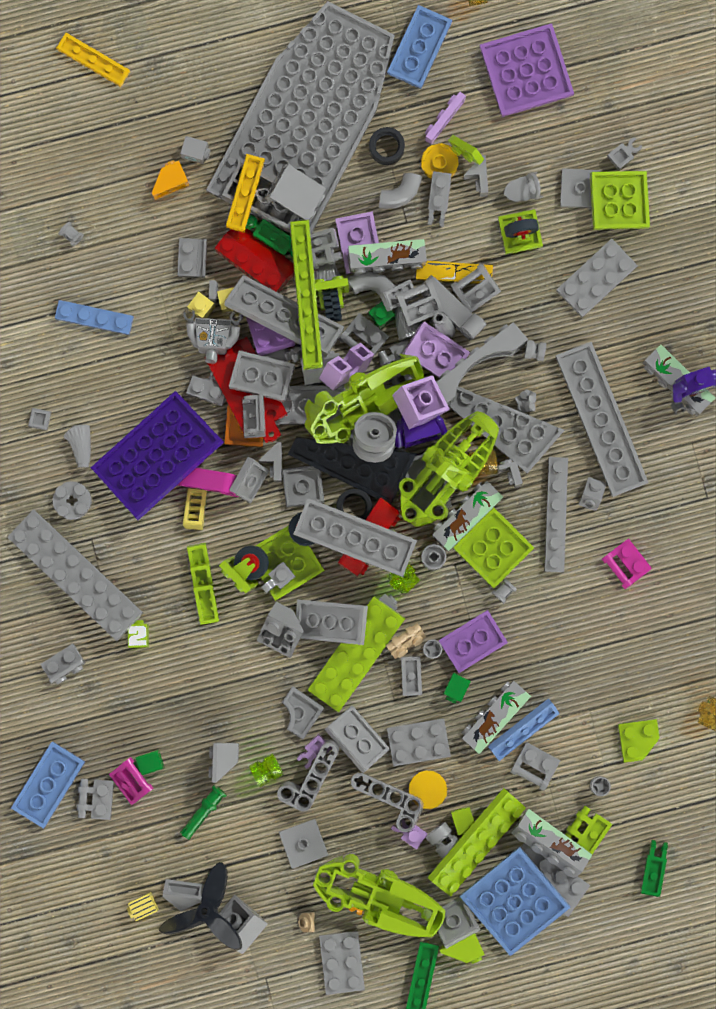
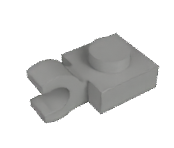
(279, 576)

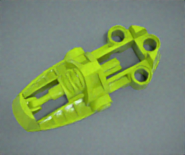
(361, 396)
(451, 465)
(379, 897)

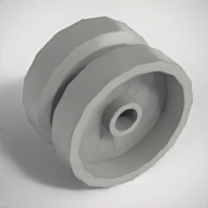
(374, 437)

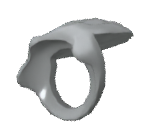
(523, 188)

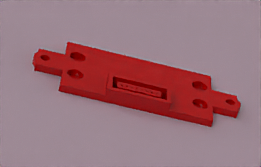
(222, 372)

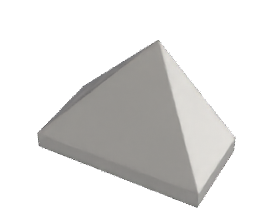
(182, 894)

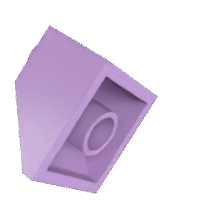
(420, 401)

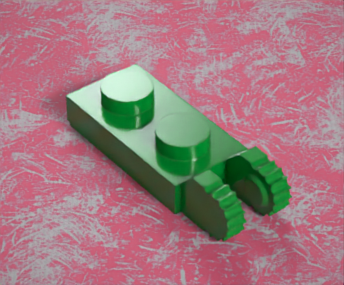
(654, 871)

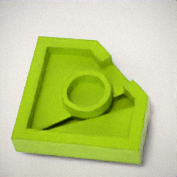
(637, 739)

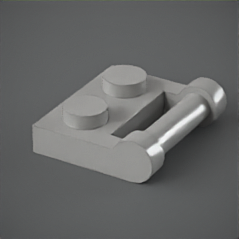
(478, 294)
(422, 308)
(366, 332)
(540, 761)

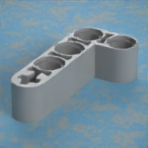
(467, 323)
(314, 774)
(385, 797)

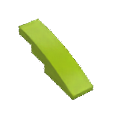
(203, 583)

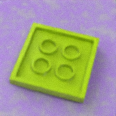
(619, 200)
(493, 547)
(296, 557)

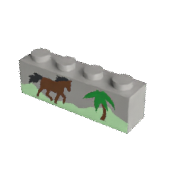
(386, 256)
(668, 370)
(467, 516)
(499, 713)
(551, 844)

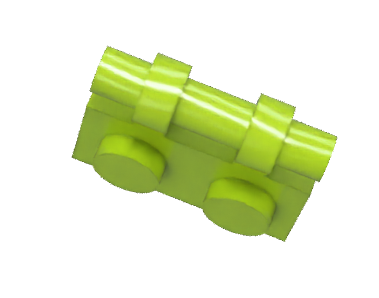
(593, 833)

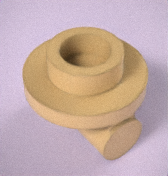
(307, 922)

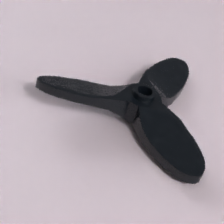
(207, 911)

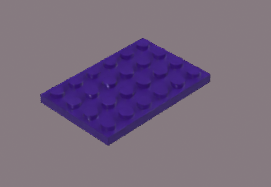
(157, 455)

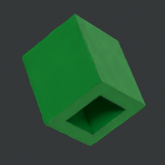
(381, 316)
(456, 688)
(149, 762)

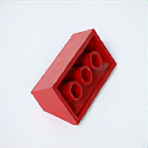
(255, 259)
(382, 515)

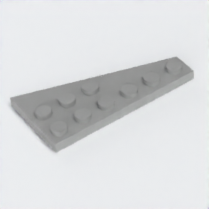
(519, 435)

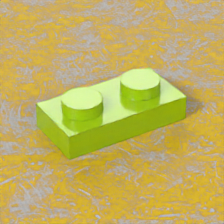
(469, 152)

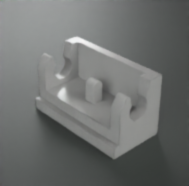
(254, 416)

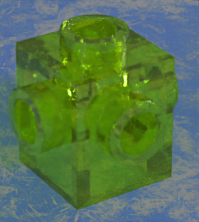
(405, 583)

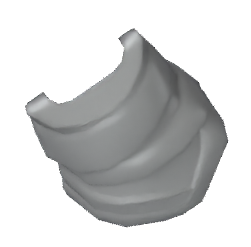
(526, 401)

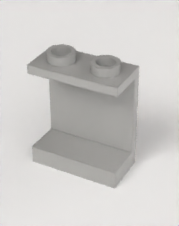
(296, 192)

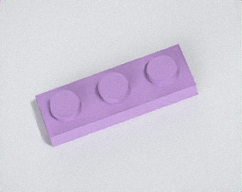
(444, 117)

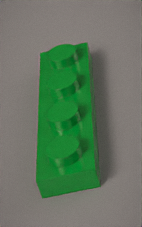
(422, 976)

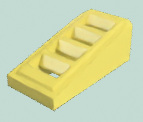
(195, 525)

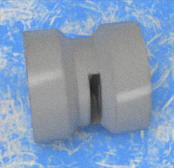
(535, 350)
(432, 649)
(603, 786)

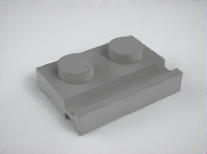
(192, 257)

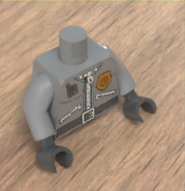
(213, 335)

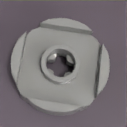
(80, 507)

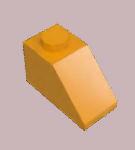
(169, 180)

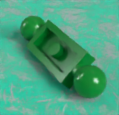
(270, 235)

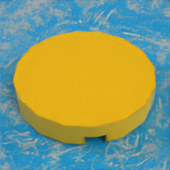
(439, 159)
(429, 788)

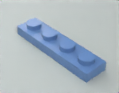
(94, 317)
(523, 729)

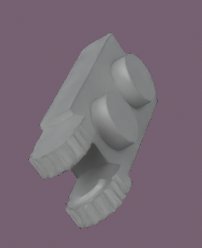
(439, 196)

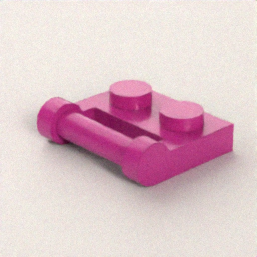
(632, 561)
(127, 784)

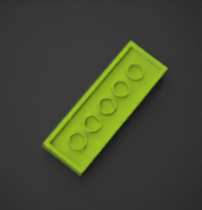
(353, 661)
(476, 842)

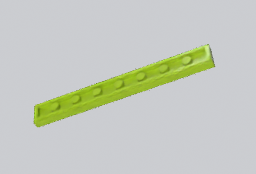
(306, 295)

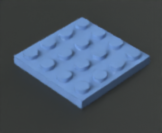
(515, 901)

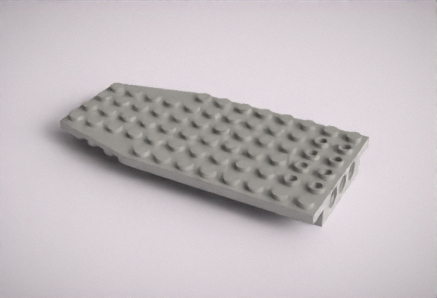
(310, 110)

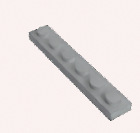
(556, 514)

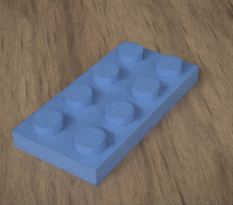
(419, 47)
(48, 784)

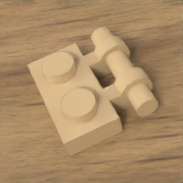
(411, 637)

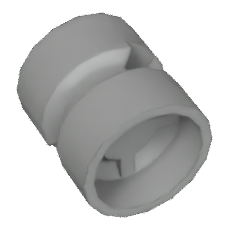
(433, 557)
(436, 837)

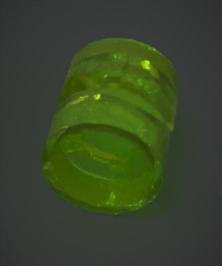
(266, 770)

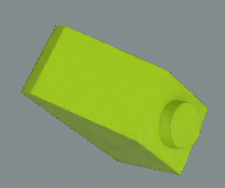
(465, 950)

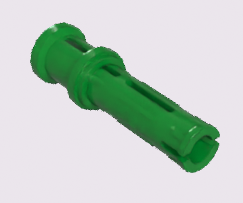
(208, 804)

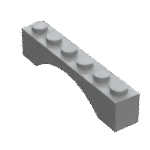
(503, 344)

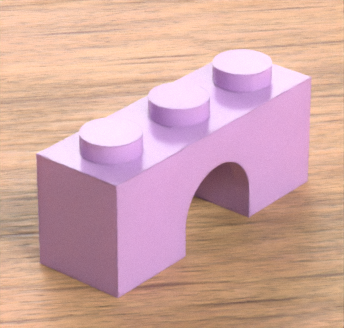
(339, 370)

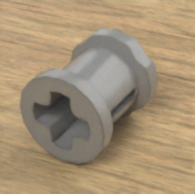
(71, 234)
(504, 591)

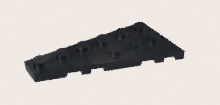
(341, 462)

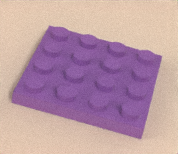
(526, 70)

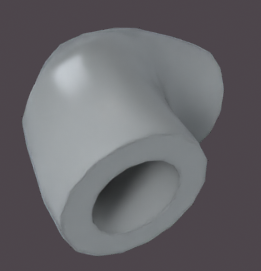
(403, 194)
(369, 281)

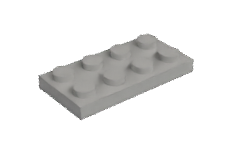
(596, 278)
(332, 621)
(569, 888)

